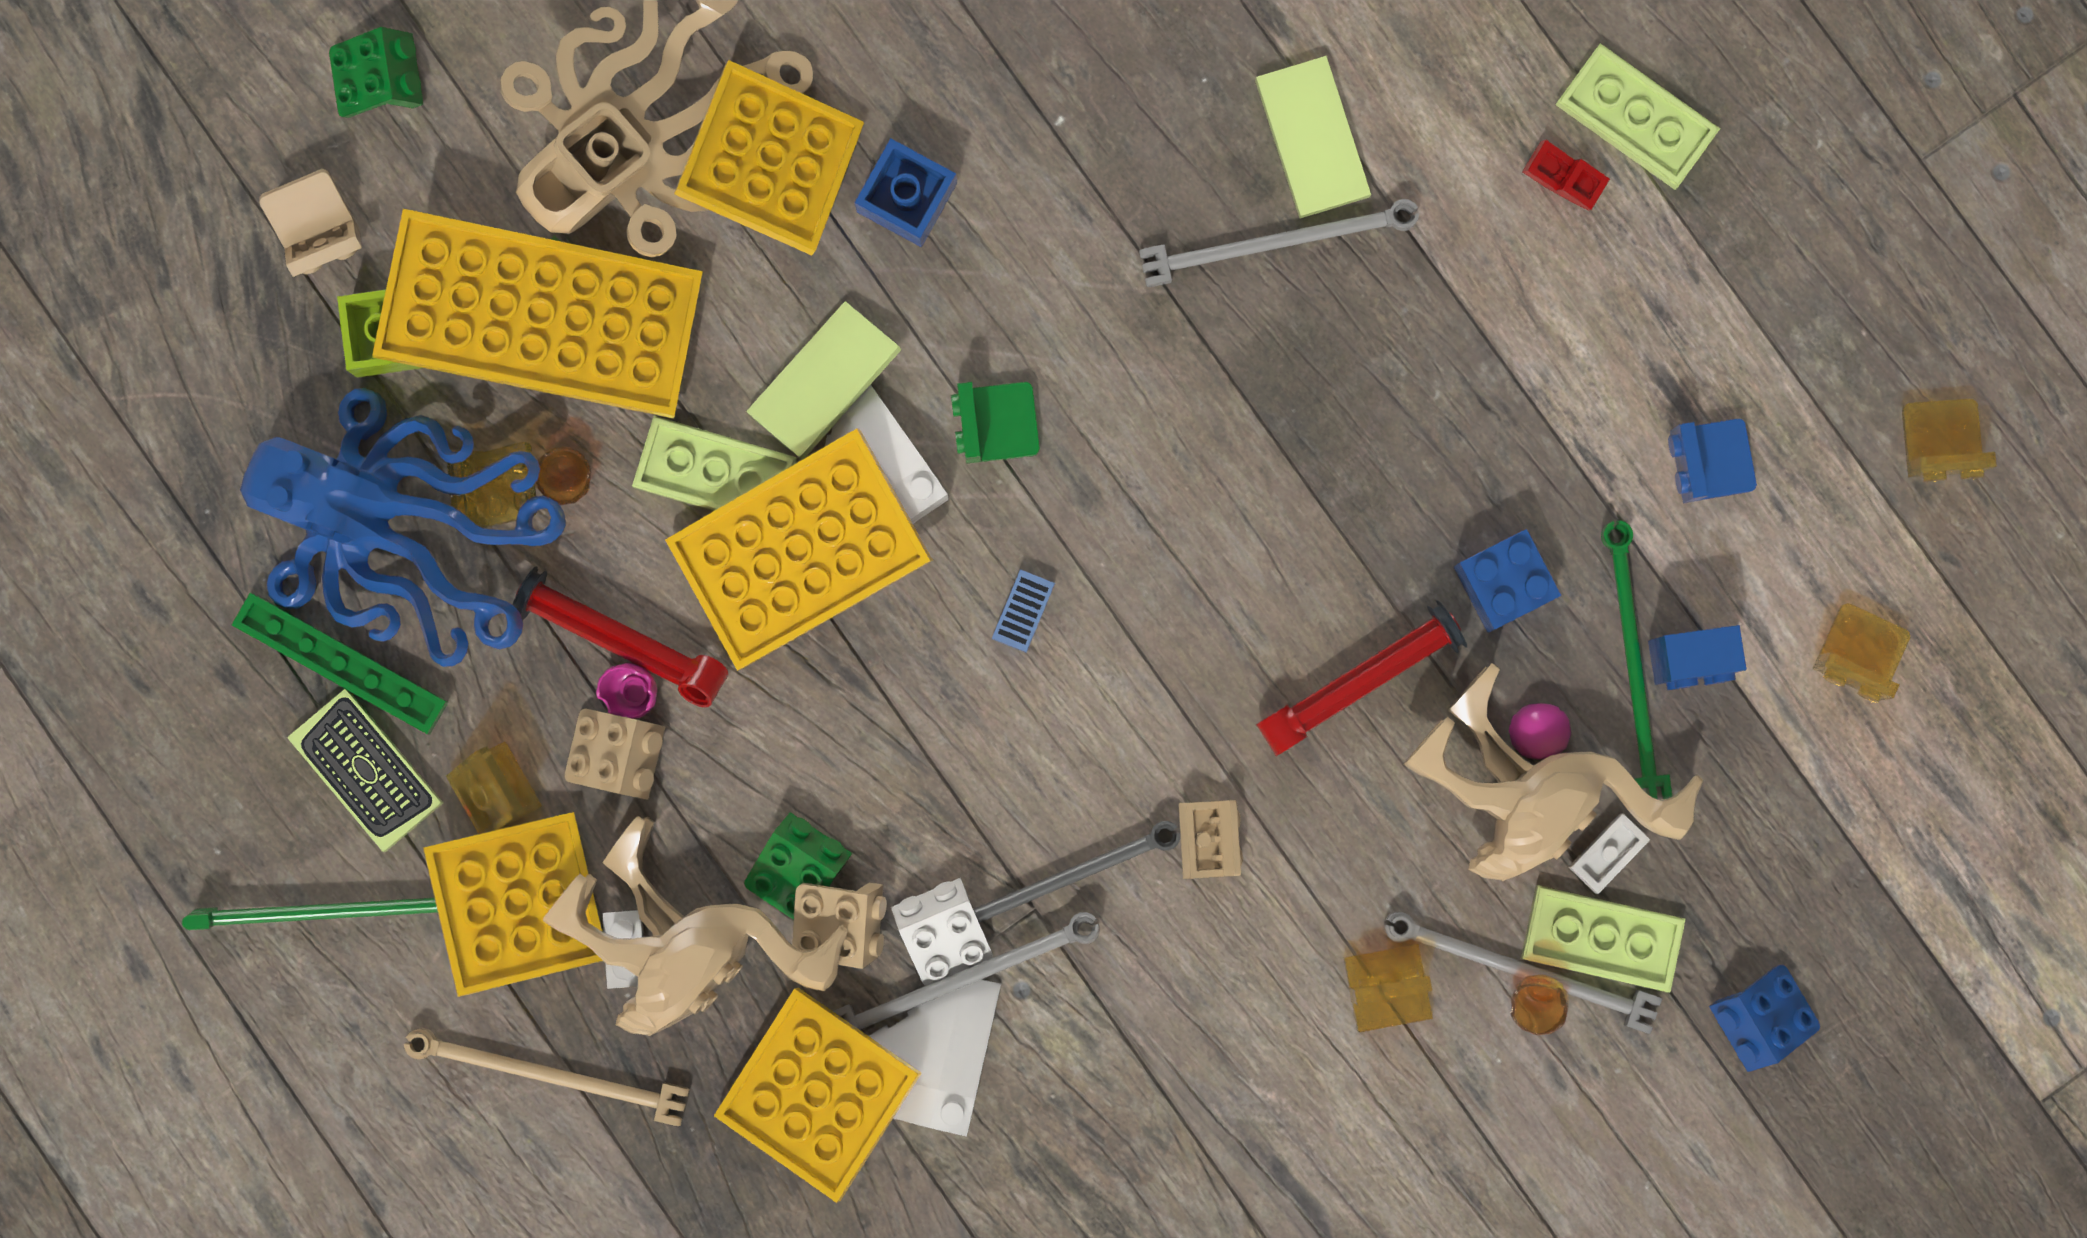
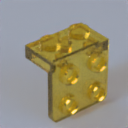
(1944, 440)
(494, 501)
(1862, 653)

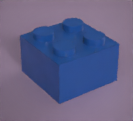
(906, 192)
(1507, 580)
(1695, 655)

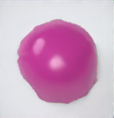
(627, 690)
(1540, 731)

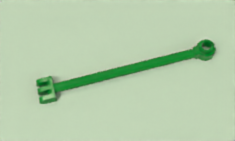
(1619, 551)
(208, 917)

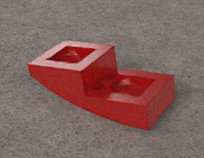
(1566, 176)

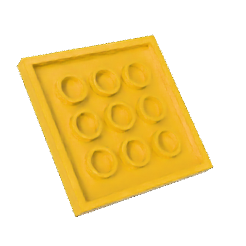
(769, 158)
(495, 897)
(817, 1094)

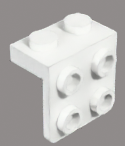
(941, 931)

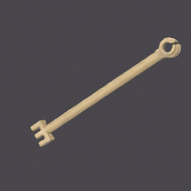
(660, 1101)

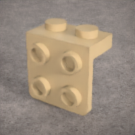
(311, 222)
(614, 753)
(824, 908)

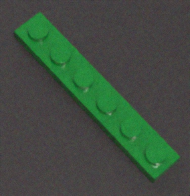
(340, 663)

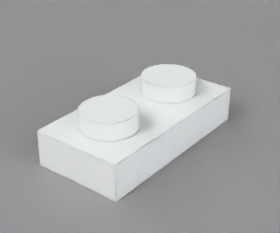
(1609, 853)
(622, 925)

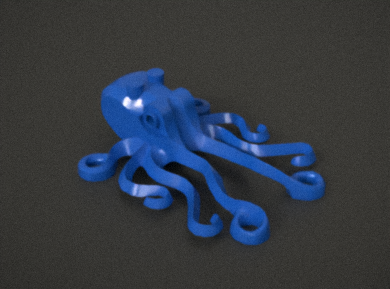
(347, 515)

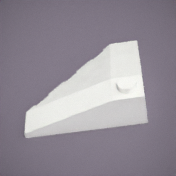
(897, 456)
(948, 1046)

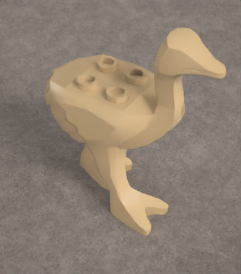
(1540, 802)
(686, 953)

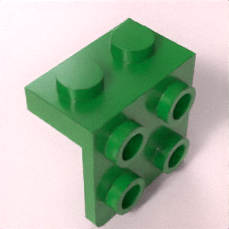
(375, 71)
(996, 422)
(794, 857)

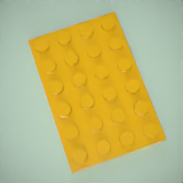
(798, 549)

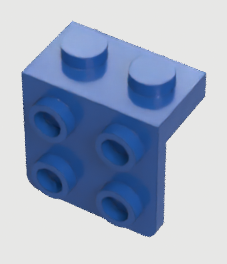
(1712, 460)
(1766, 1019)

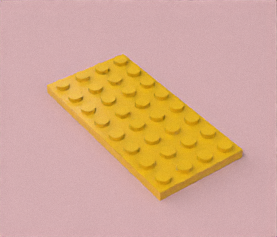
(537, 313)

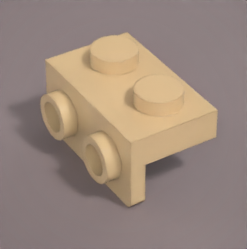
(1210, 839)

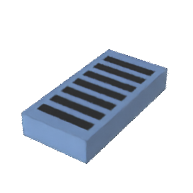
(1023, 611)

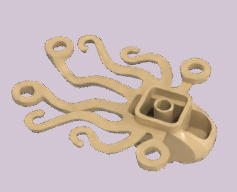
(604, 140)

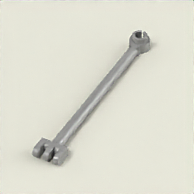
(1165, 263)
(1067, 935)
(1632, 1008)

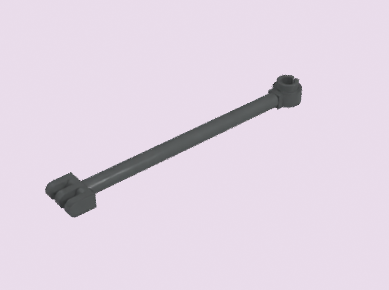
(1078, 872)

